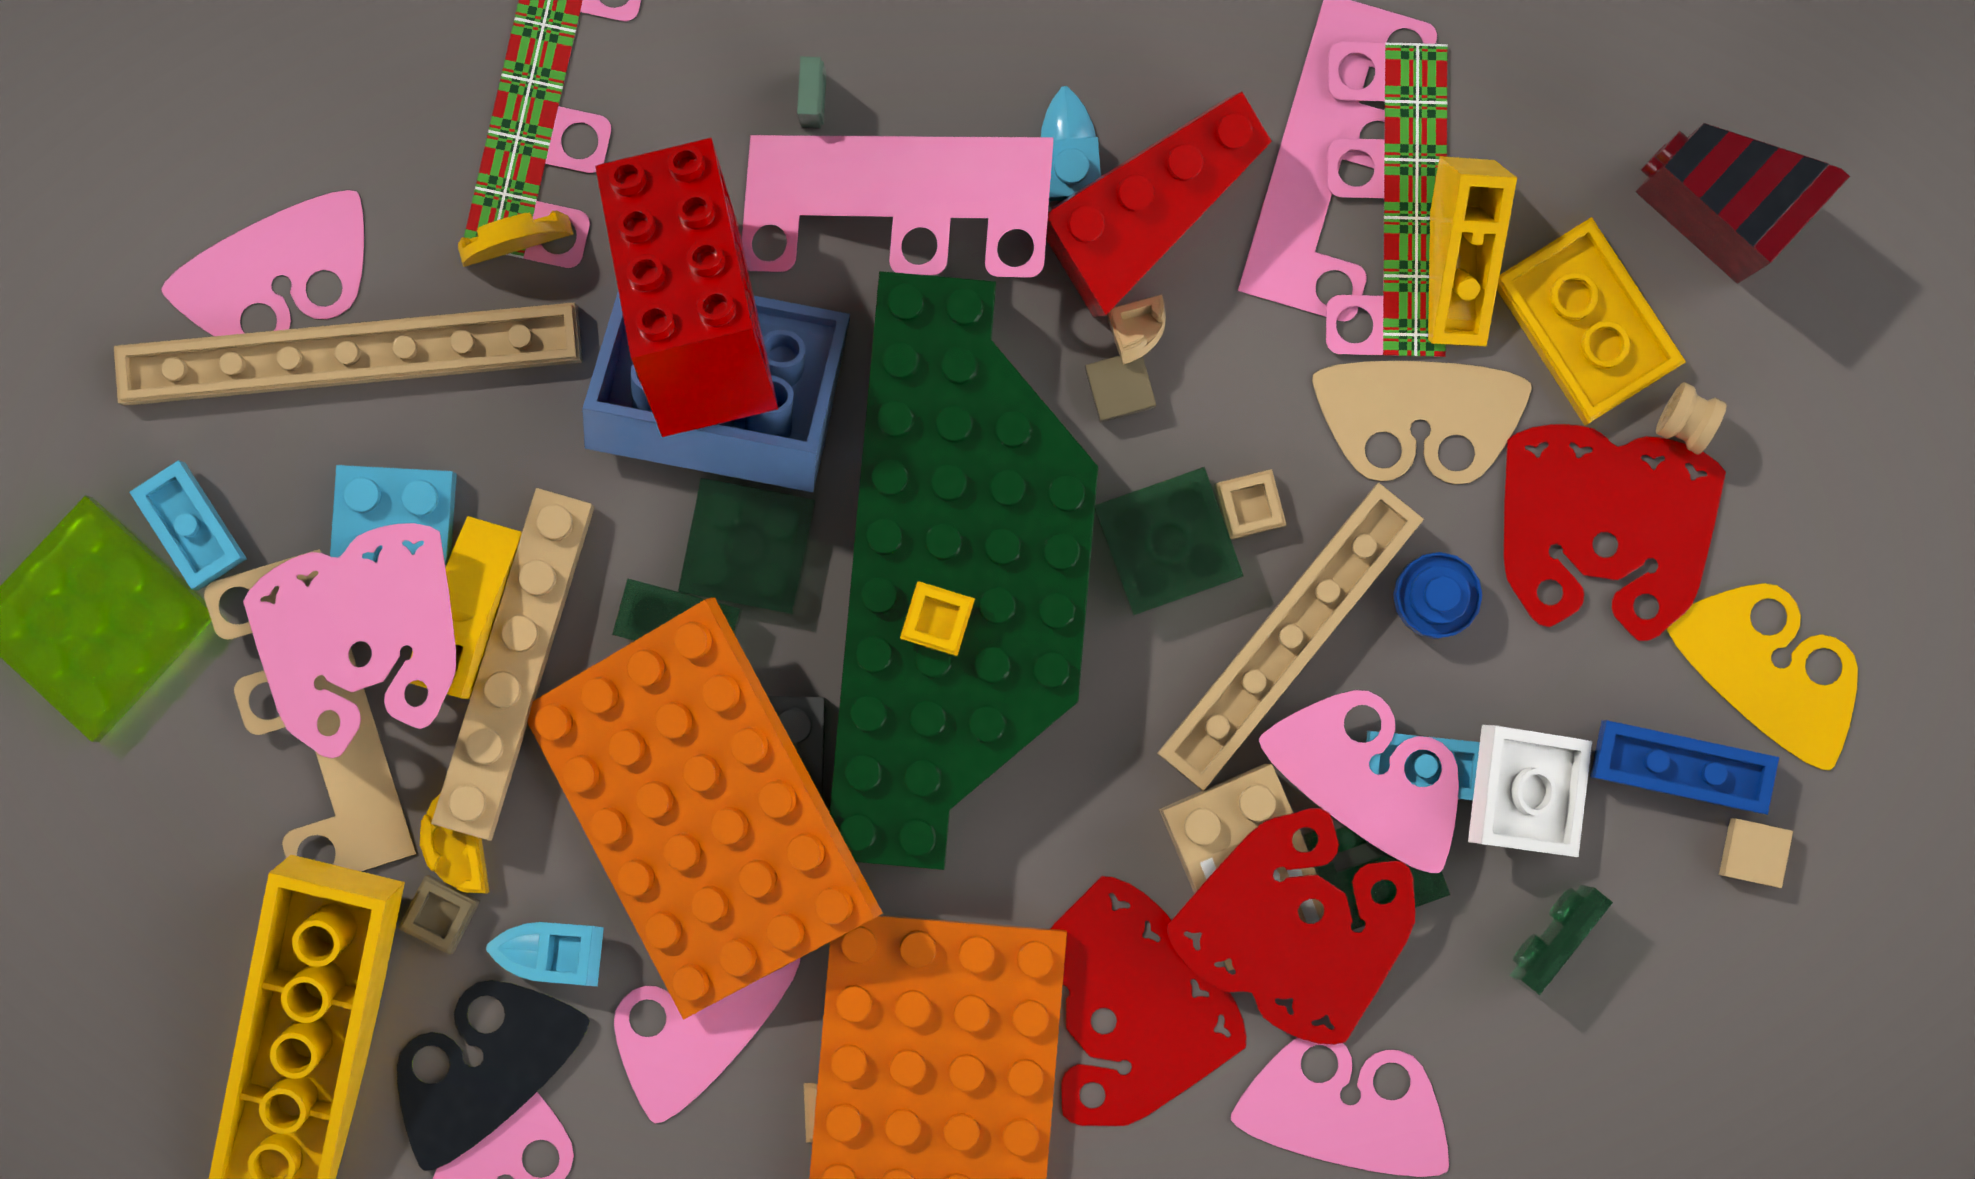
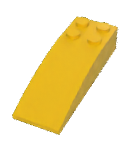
(306, 1021)

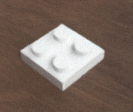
(1529, 791)

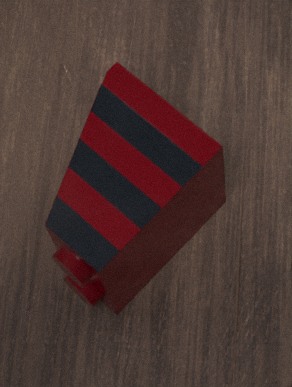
(1736, 195)

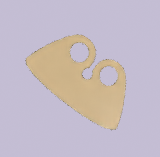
(1449, 396)

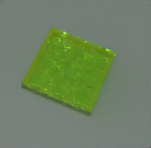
(95, 619)

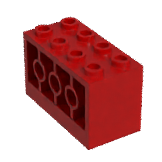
(685, 288)

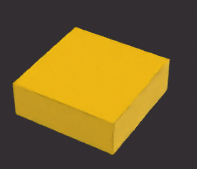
(937, 618)

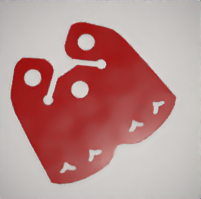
(1614, 492)
(1277, 954)
(1150, 991)

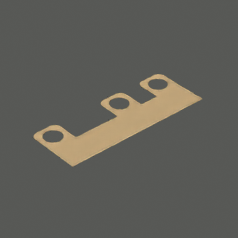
(367, 810)

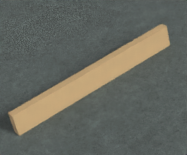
(348, 354)

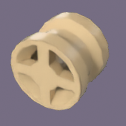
(1691, 418)

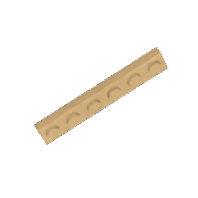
(1290, 636)
(513, 664)

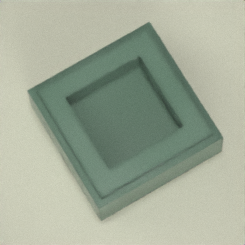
(811, 92)

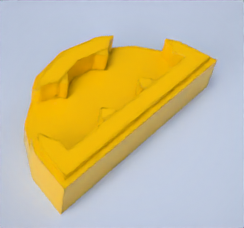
(513, 235)
(453, 855)

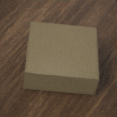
(1119, 388)
(439, 914)

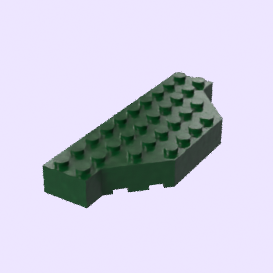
(977, 496)

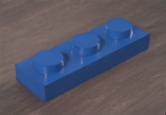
(1684, 767)

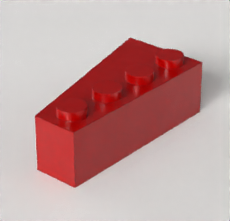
(1142, 207)

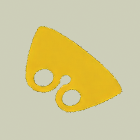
(1780, 702)

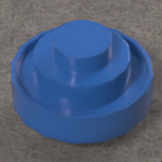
(1437, 595)

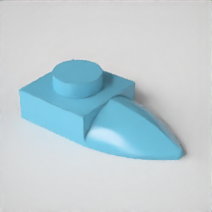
(1074, 145)
(550, 952)

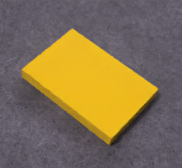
(1588, 321)

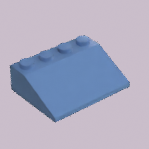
(770, 447)

